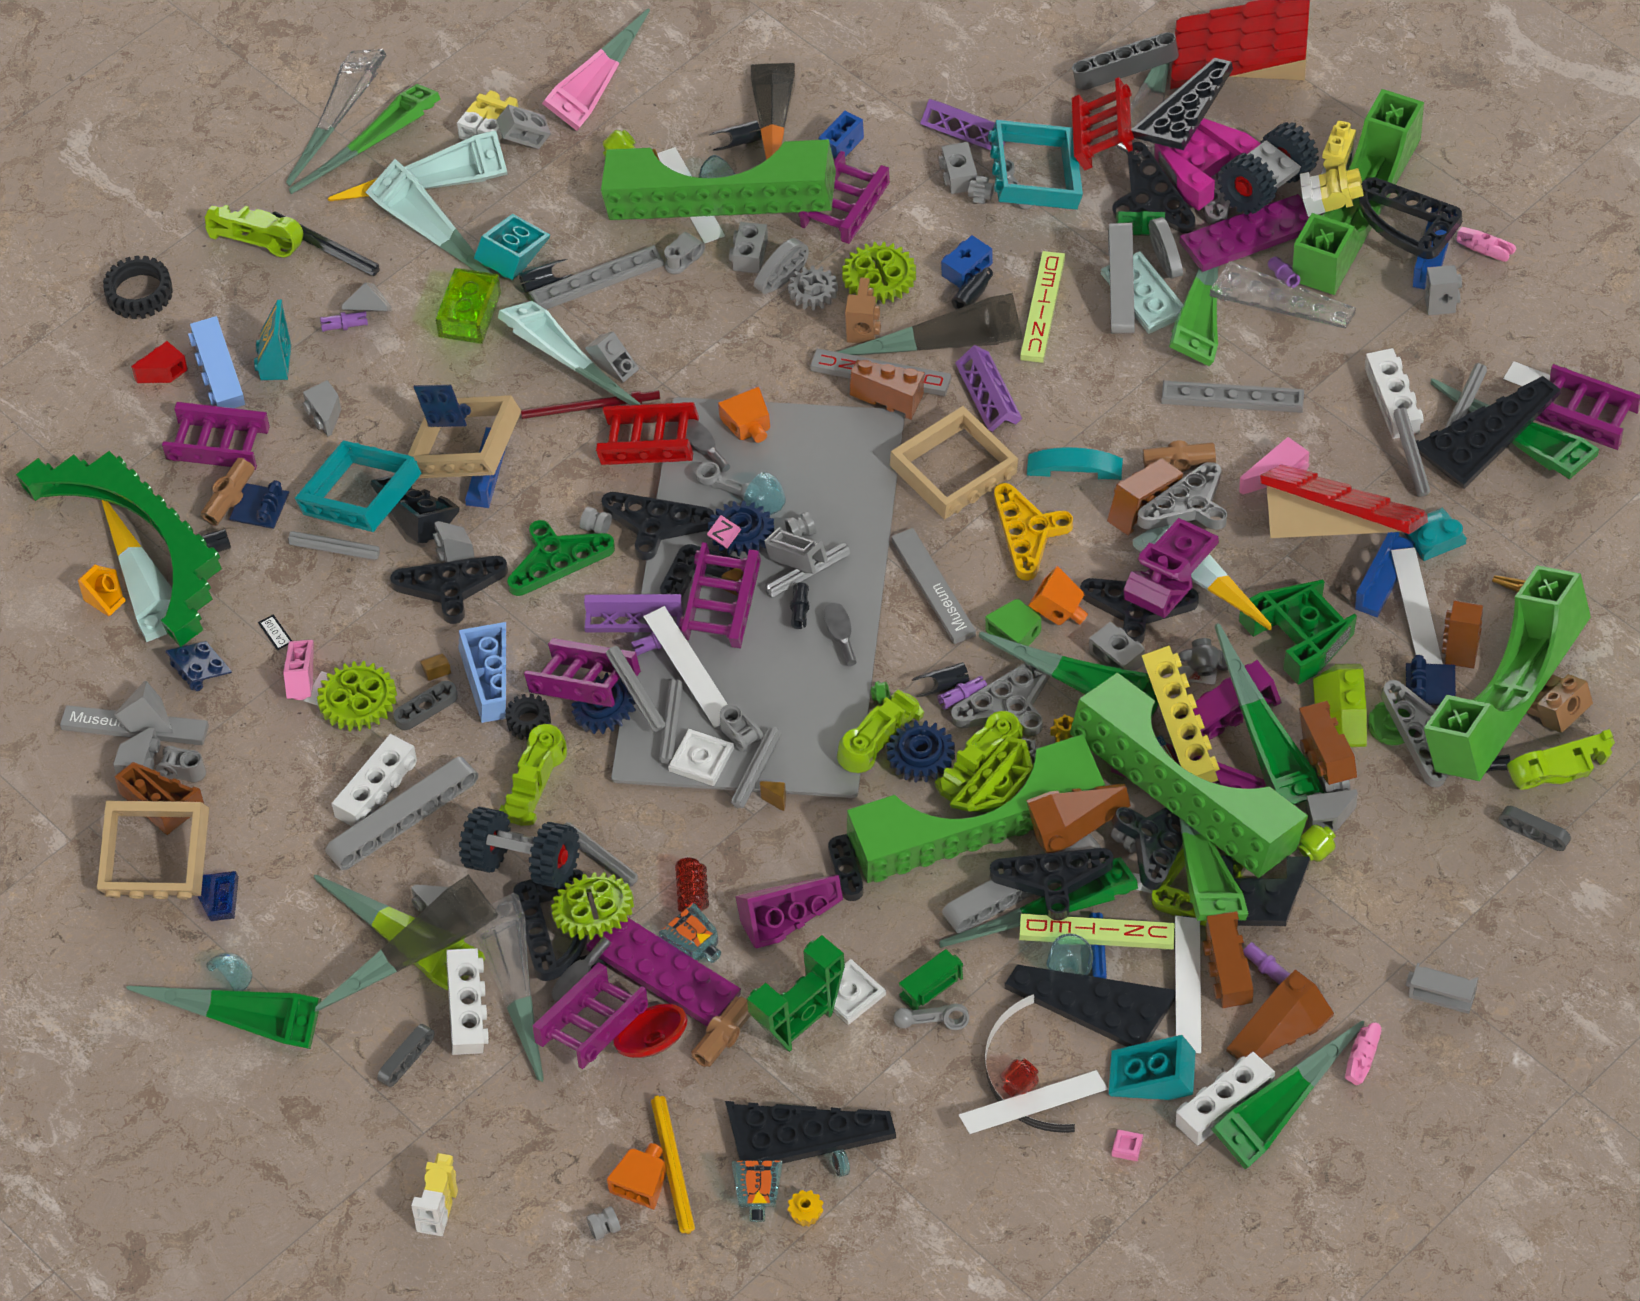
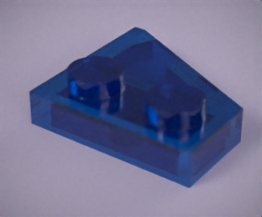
(219, 895)

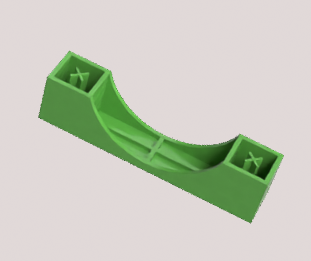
(1384, 149)
(791, 180)
(1546, 621)
(1247, 824)
(897, 838)

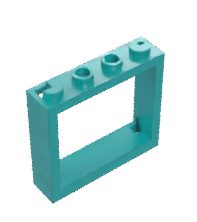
(1038, 135)
(312, 500)

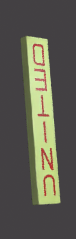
(1042, 307)
(1099, 931)

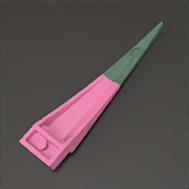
(581, 90)

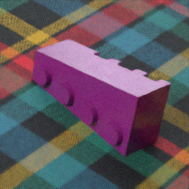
(1221, 706)

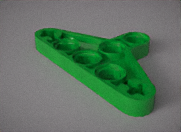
(567, 548)

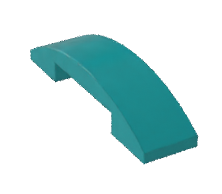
(1075, 460)

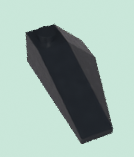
(419, 511)

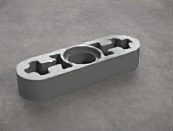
(427, 696)
(1535, 828)
(406, 1055)

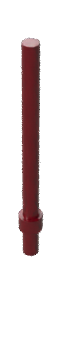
(588, 404)

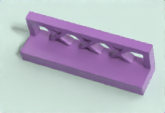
(962, 116)
(990, 382)
(630, 606)

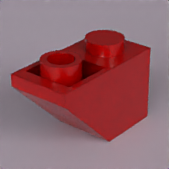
(160, 365)

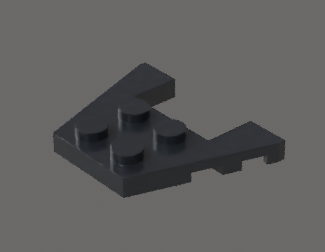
(1271, 900)

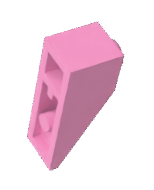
(1286, 453)
(299, 669)

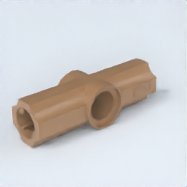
(1181, 454)
(227, 491)
(721, 1032)

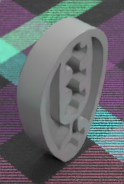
(1165, 247)
(781, 266)

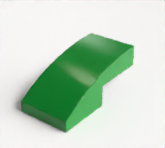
(1139, 220)

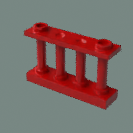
(1084, 122)
(647, 451)

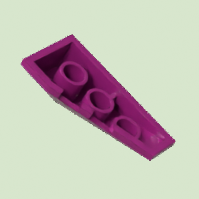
(777, 911)

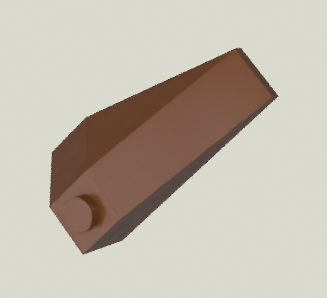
(1070, 816)
(1286, 1015)

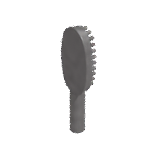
(703, 441)
(840, 629)
(578, 970)

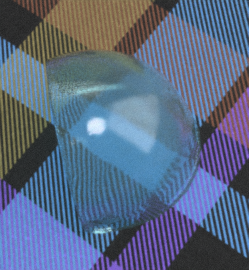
(715, 168)
(765, 492)
(1070, 954)
(233, 968)

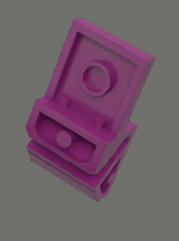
(1170, 567)

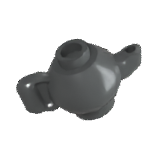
(1204, 657)

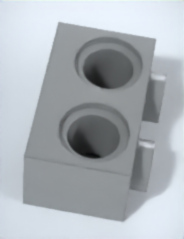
(523, 126)
(749, 247)

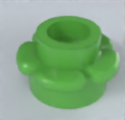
(880, 692)

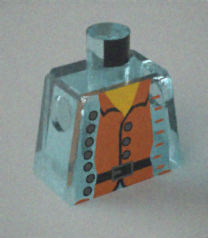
(693, 935)
(757, 1186)

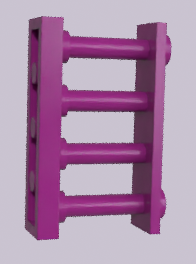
(857, 211)
(215, 417)
(1589, 426)
(738, 609)
(578, 656)
(583, 996)

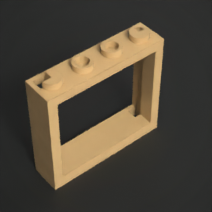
(934, 435)
(469, 464)
(137, 890)

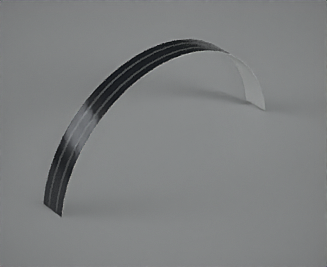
(1062, 1128)

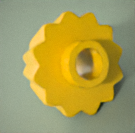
(805, 1207)

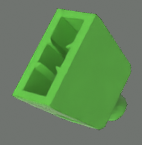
(1014, 623)

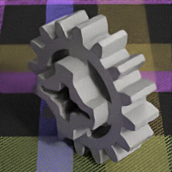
(813, 287)

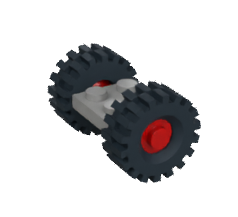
(1279, 159)
(489, 837)

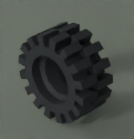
(523, 706)

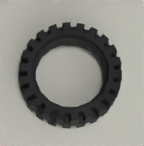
(135, 268)

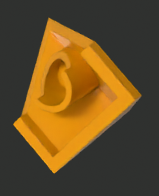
(101, 589)

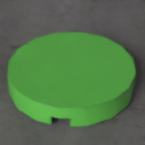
(1383, 727)

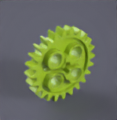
(892, 265)
(363, 692)
(612, 902)

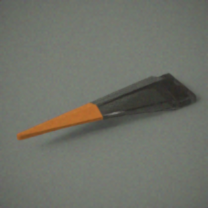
(772, 94)

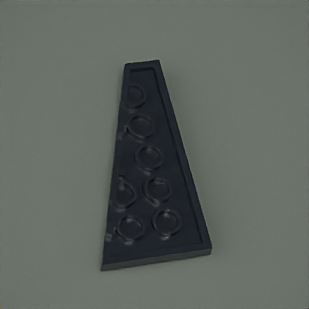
(1482, 435)
(1109, 1007)
(803, 1132)

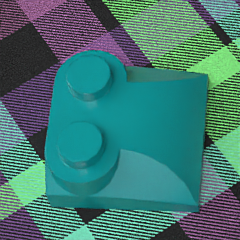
(1437, 535)

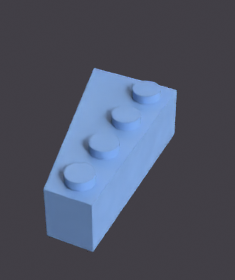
(216, 363)
(485, 666)

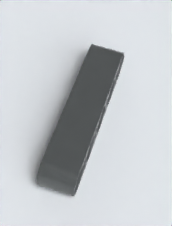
(1125, 61)

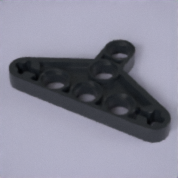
(1145, 184)
(667, 523)
(438, 585)
(1121, 608)
(1151, 846)
(1040, 878)

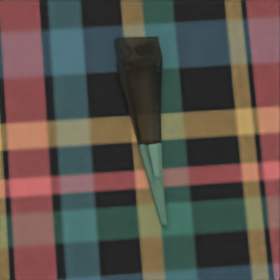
(977, 324)
(448, 919)

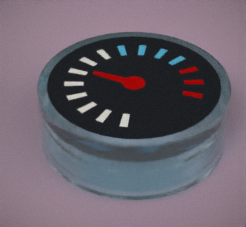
(840, 1163)

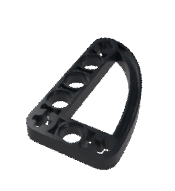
(1377, 190)
(536, 896)

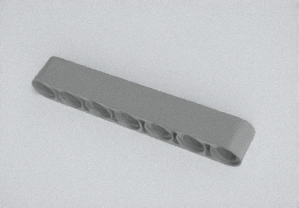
(401, 813)
(993, 898)

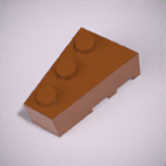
(888, 385)
(1138, 491)
(1462, 634)
(1324, 745)
(145, 784)
(1227, 960)

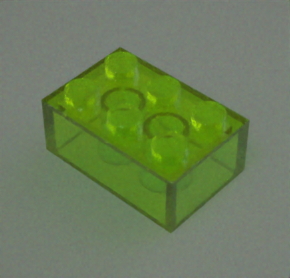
(468, 305)

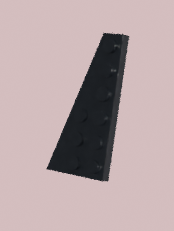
(1182, 112)

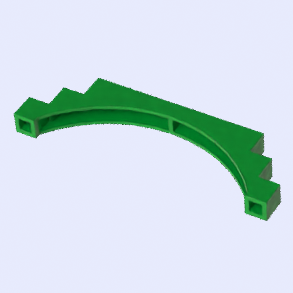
(113, 482)

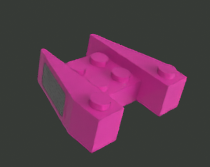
(1201, 159)

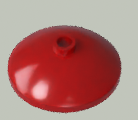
(652, 1031)

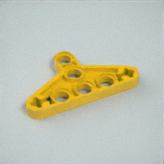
(1026, 517)

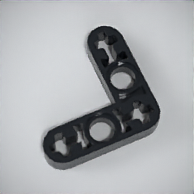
(679, 564)
(847, 859)

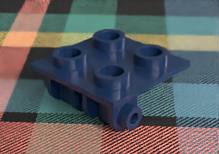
(441, 406)
(260, 505)
(197, 663)
(1430, 681)

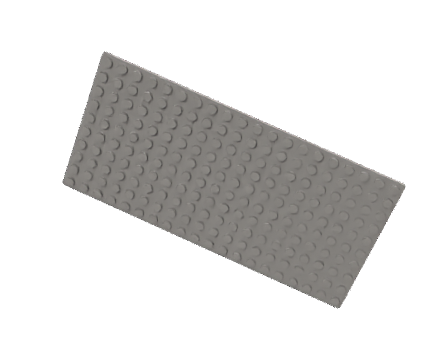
(782, 677)

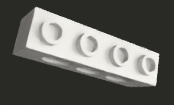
(1392, 389)
(363, 786)
(464, 1039)
(1198, 1125)

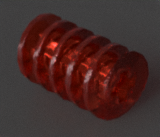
(691, 884)

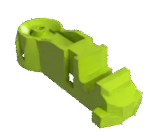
(263, 228)
(876, 730)
(977, 752)
(1562, 762)
(534, 767)

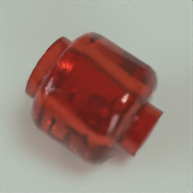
(1019, 1077)

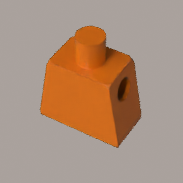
(746, 415)
(1059, 598)
(639, 1176)

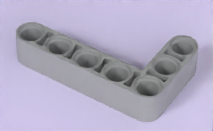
(1121, 277)

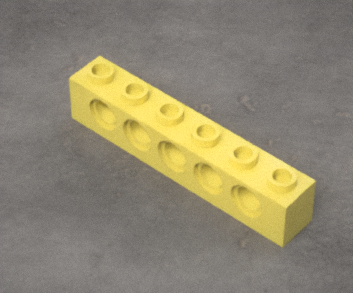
(1159, 664)

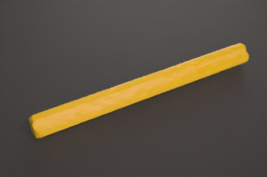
(672, 1164)

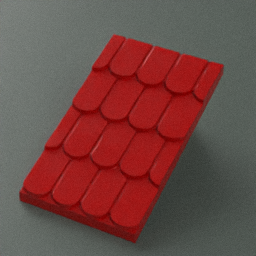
(1258, 38)
(1316, 506)

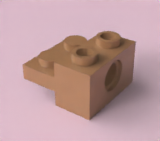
(862, 314)
(1561, 702)

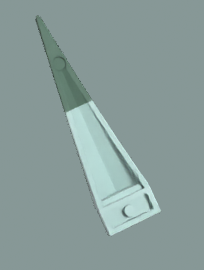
(408, 201)
(541, 330)

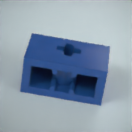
(844, 133)
(966, 261)

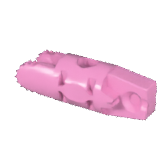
(1485, 243)
(1363, 1053)

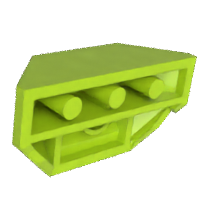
(1345, 692)
(997, 778)

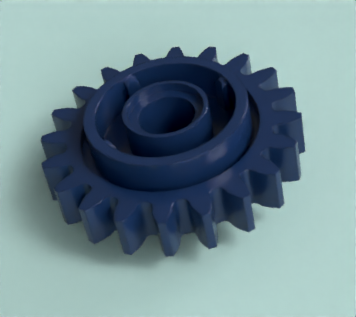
(754, 527)
(601, 717)
(936, 748)

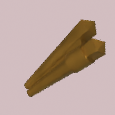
(1511, 583)

